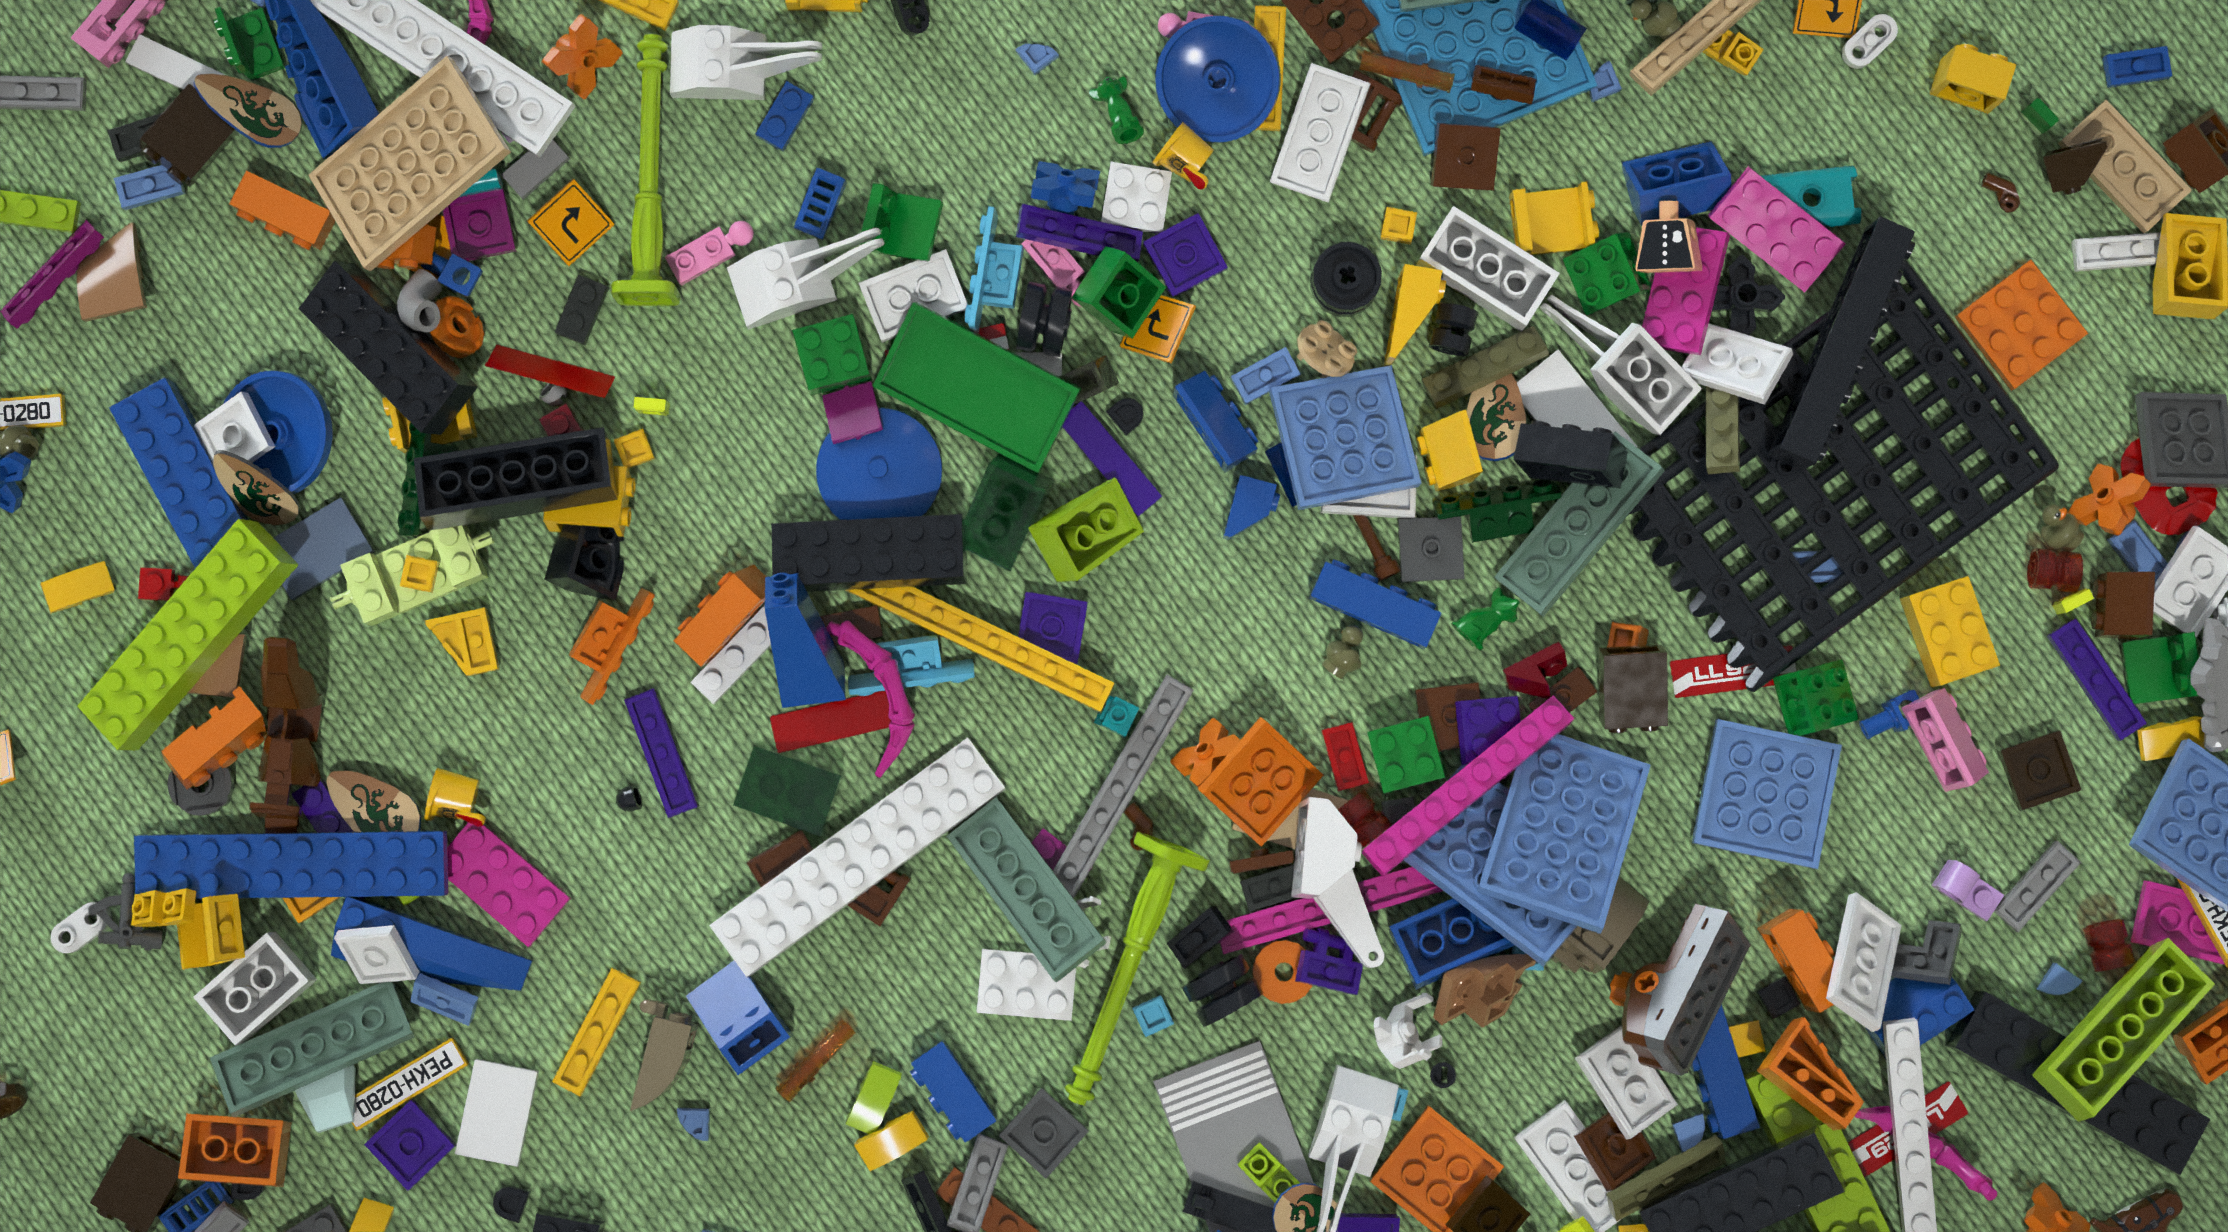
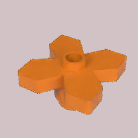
(580, 55)
(2112, 499)
(1207, 755)
(2049, 1214)

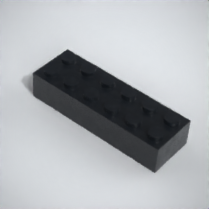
(386, 351)
(515, 479)
(872, 552)
(1752, 1190)

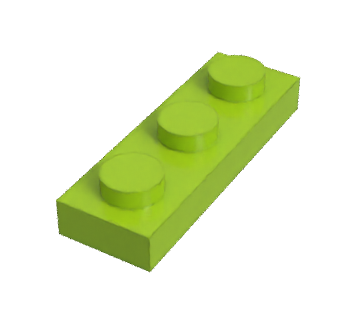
(39, 211)

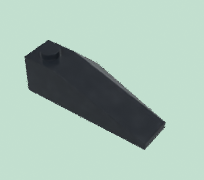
(587, 561)

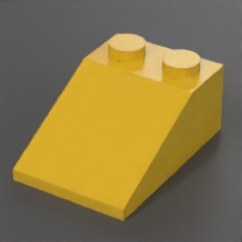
(2191, 267)
(1414, 299)
(1449, 452)

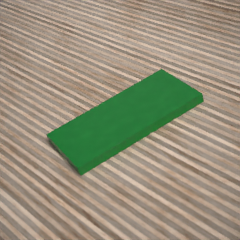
(976, 387)

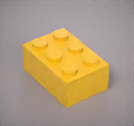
(1949, 632)

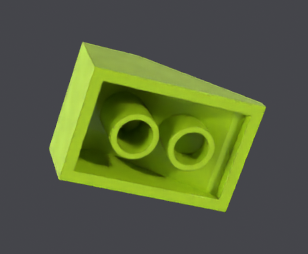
(1086, 531)

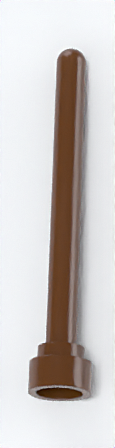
(1384, 565)

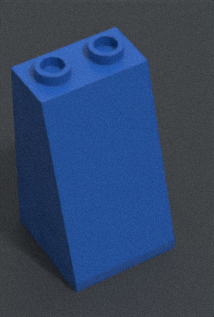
(803, 652)

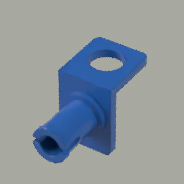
(454, 272)
(1889, 718)

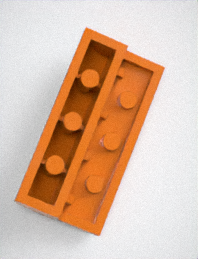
(2206, 1043)

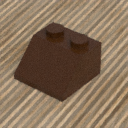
(2201, 150)
(2123, 605)

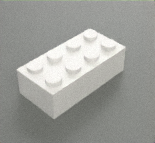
(1488, 268)

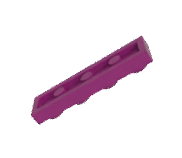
(47, 279)

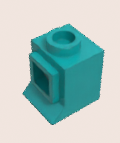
(1117, 716)

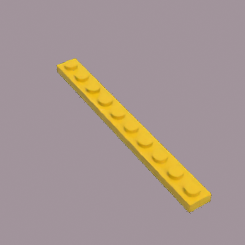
(992, 643)

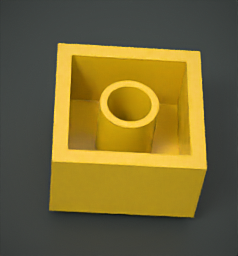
(1973, 78)

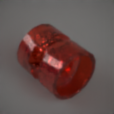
(2050, 570)
(1364, 819)
(2108, 945)

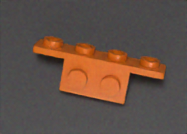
(606, 639)

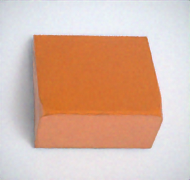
(1627, 635)

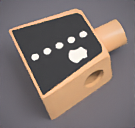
(1668, 243)

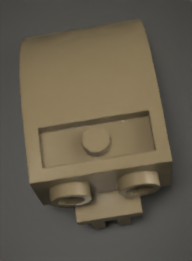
(1596, 950)
(666, 1052)

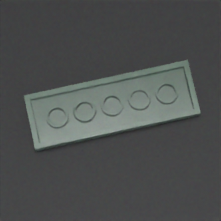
(1575, 532)
(1026, 889)
(311, 1047)

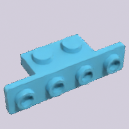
(996, 274)
(918, 666)

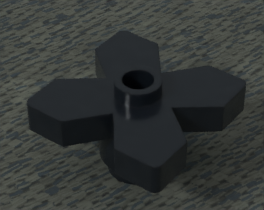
(1757, 298)

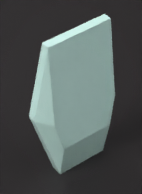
(330, 1100)

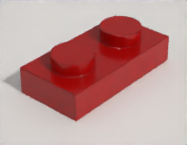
(1344, 756)

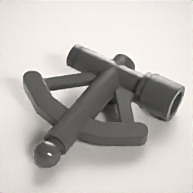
(124, 934)

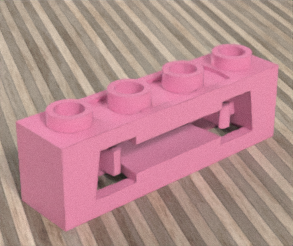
(104, 42)

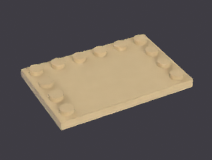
(409, 163)

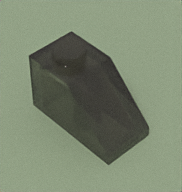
(1092, 377)

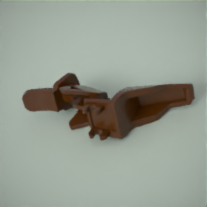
(292, 722)

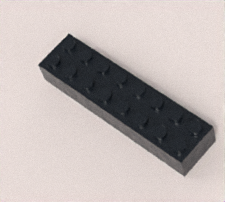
(1842, 344)
(2134, 1117)

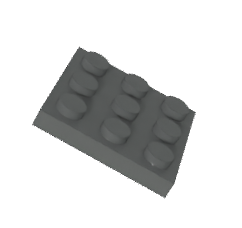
(2183, 439)

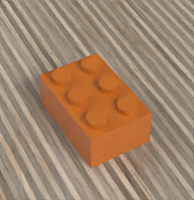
(1801, 956)
(234, 1150)

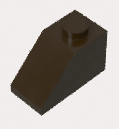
(2073, 165)

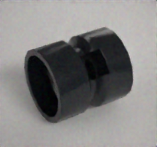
(1453, 318)

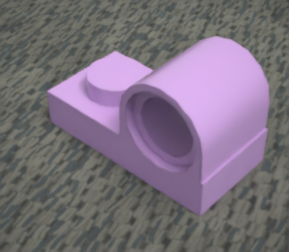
(1967, 889)

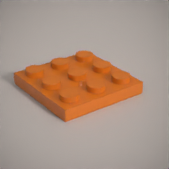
(2021, 325)
(1260, 781)
(1434, 1170)

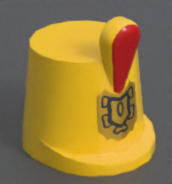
(1185, 155)
(453, 797)

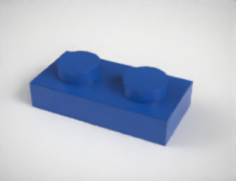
(2137, 66)
(784, 116)

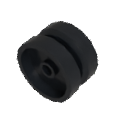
(1350, 261)
(1045, 319)
(1220, 986)

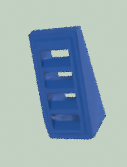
(835, 196)
(172, 1224)

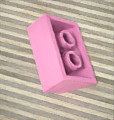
(1946, 740)

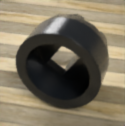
(629, 799)
(1437, 1074)

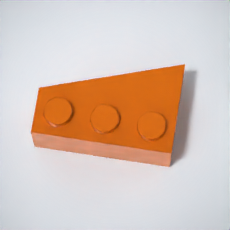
(722, 614)
(216, 741)
(1810, 1077)

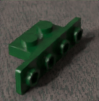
(420, 446)
(1498, 511)

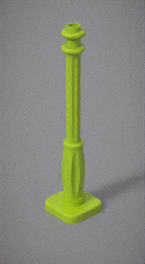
(646, 284)
(1142, 927)

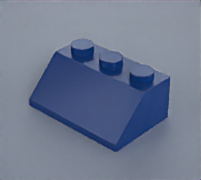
(1687, 175)
(1215, 420)
(1930, 1003)

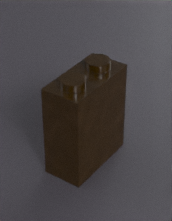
(186, 137)
(1633, 688)
(139, 1184)

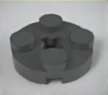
(209, 802)

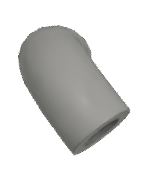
(416, 303)

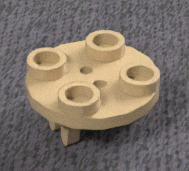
(1326, 350)

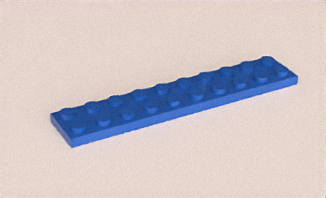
(294, 864)

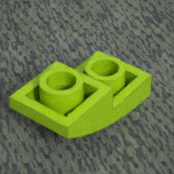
(873, 1098)
(1267, 1172)

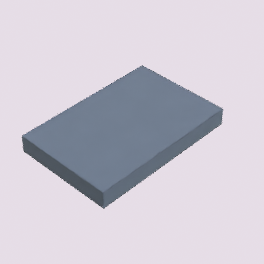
(321, 546)

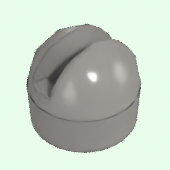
(551, 393)

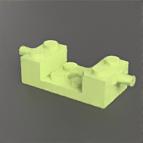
(376, 579)

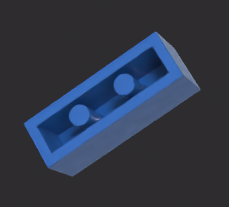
(952, 1092)

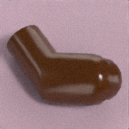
(2004, 190)
(1141, 822)

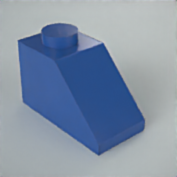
(1250, 505)

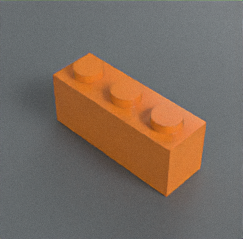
(282, 211)

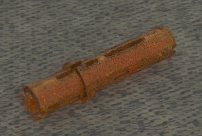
(1407, 71)
(817, 1058)

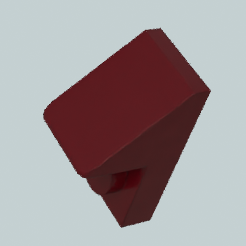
(1530, 673)

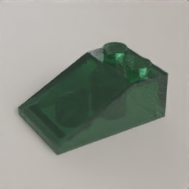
(1004, 510)
(788, 791)

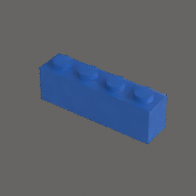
(1374, 604)
(1723, 1082)

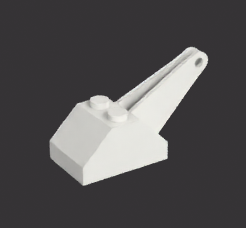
(731, 62)
(793, 276)
(1632, 371)
(1324, 872)
(1351, 1132)

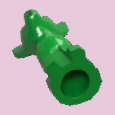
(1125, 126)
(1482, 622)

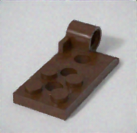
(1331, 41)

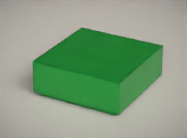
(2040, 115)

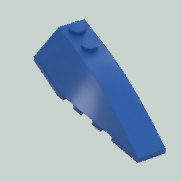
(327, 82)
(437, 950)

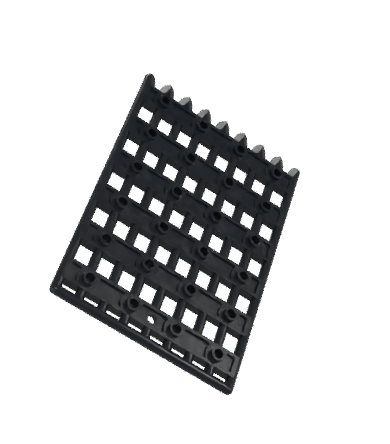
(1852, 455)

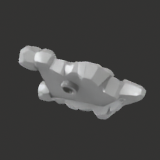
(2210, 681)

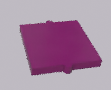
(852, 412)

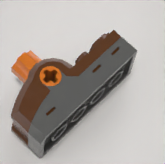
(1677, 999)

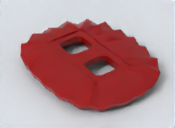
(2155, 506)

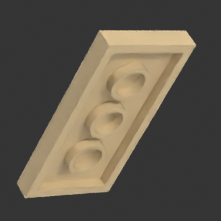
(2130, 168)

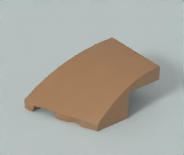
(112, 277)
(224, 673)
(1481, 988)

